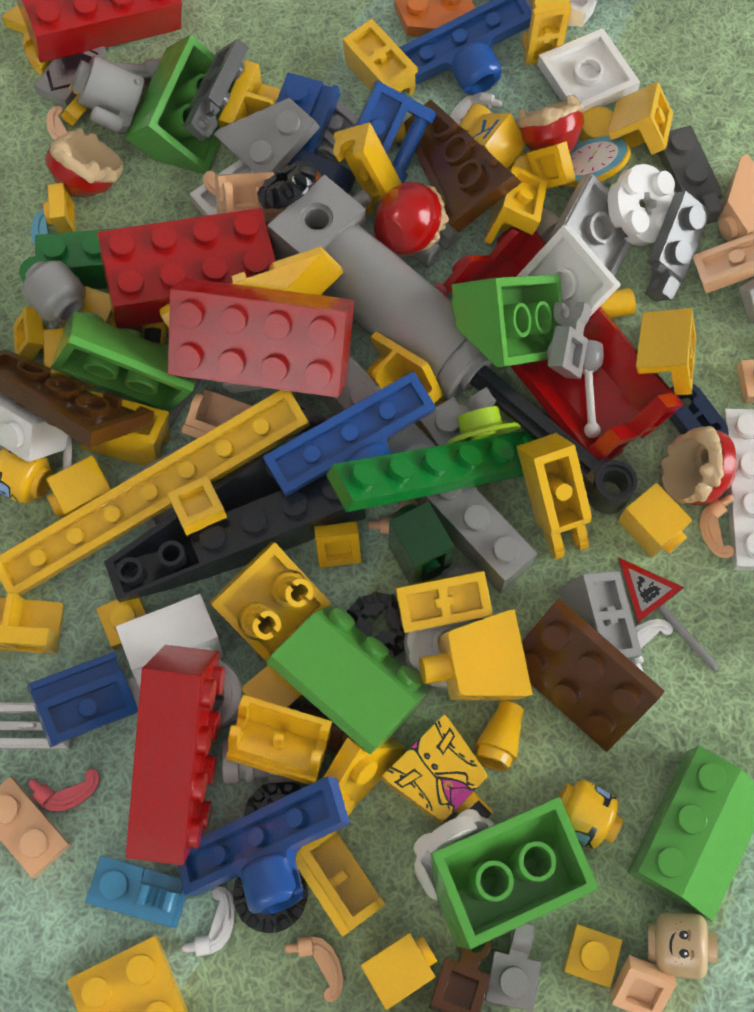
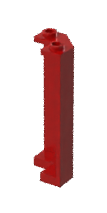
(625, 401)

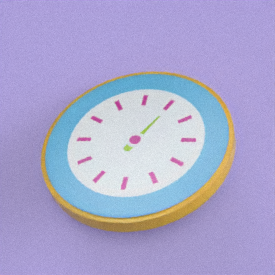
(600, 157)

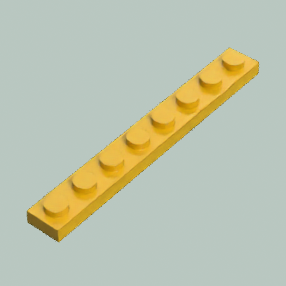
(146, 492)

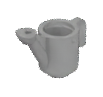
(111, 89)

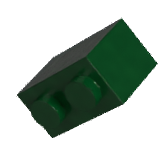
(419, 542)

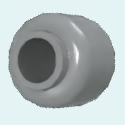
(53, 291)

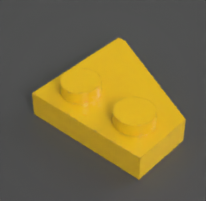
(359, 771)

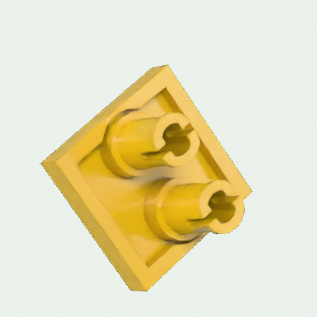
(268, 600)

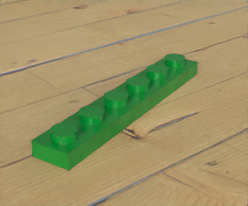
(427, 471)

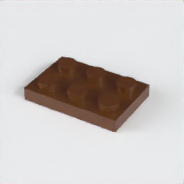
(587, 676)

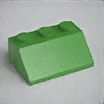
(164, 109)
(508, 316)
(119, 362)
(349, 677)
(698, 833)
(510, 874)

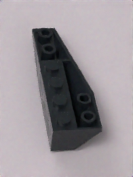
(255, 517)

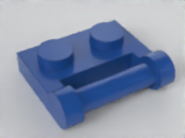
(385, 111)

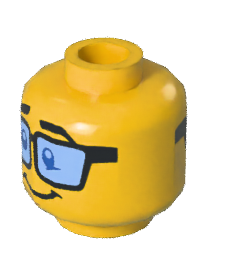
(22, 479)
(591, 813)

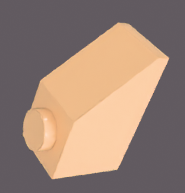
(738, 205)

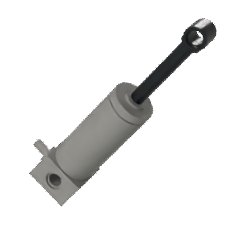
(419, 318)

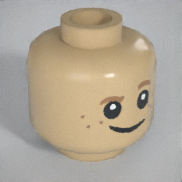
(682, 945)

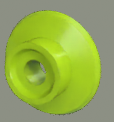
(482, 424)

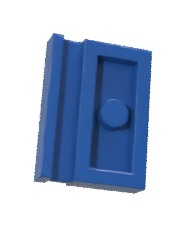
(315, 99)
(82, 699)

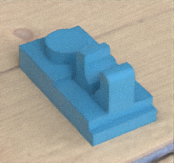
(137, 892)

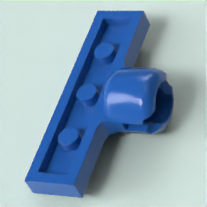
(467, 44)
(351, 434)
(265, 847)

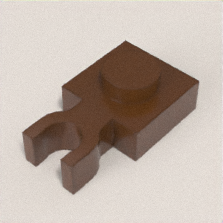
(460, 983)

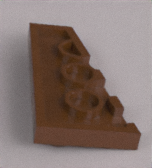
(460, 169)
(67, 404)

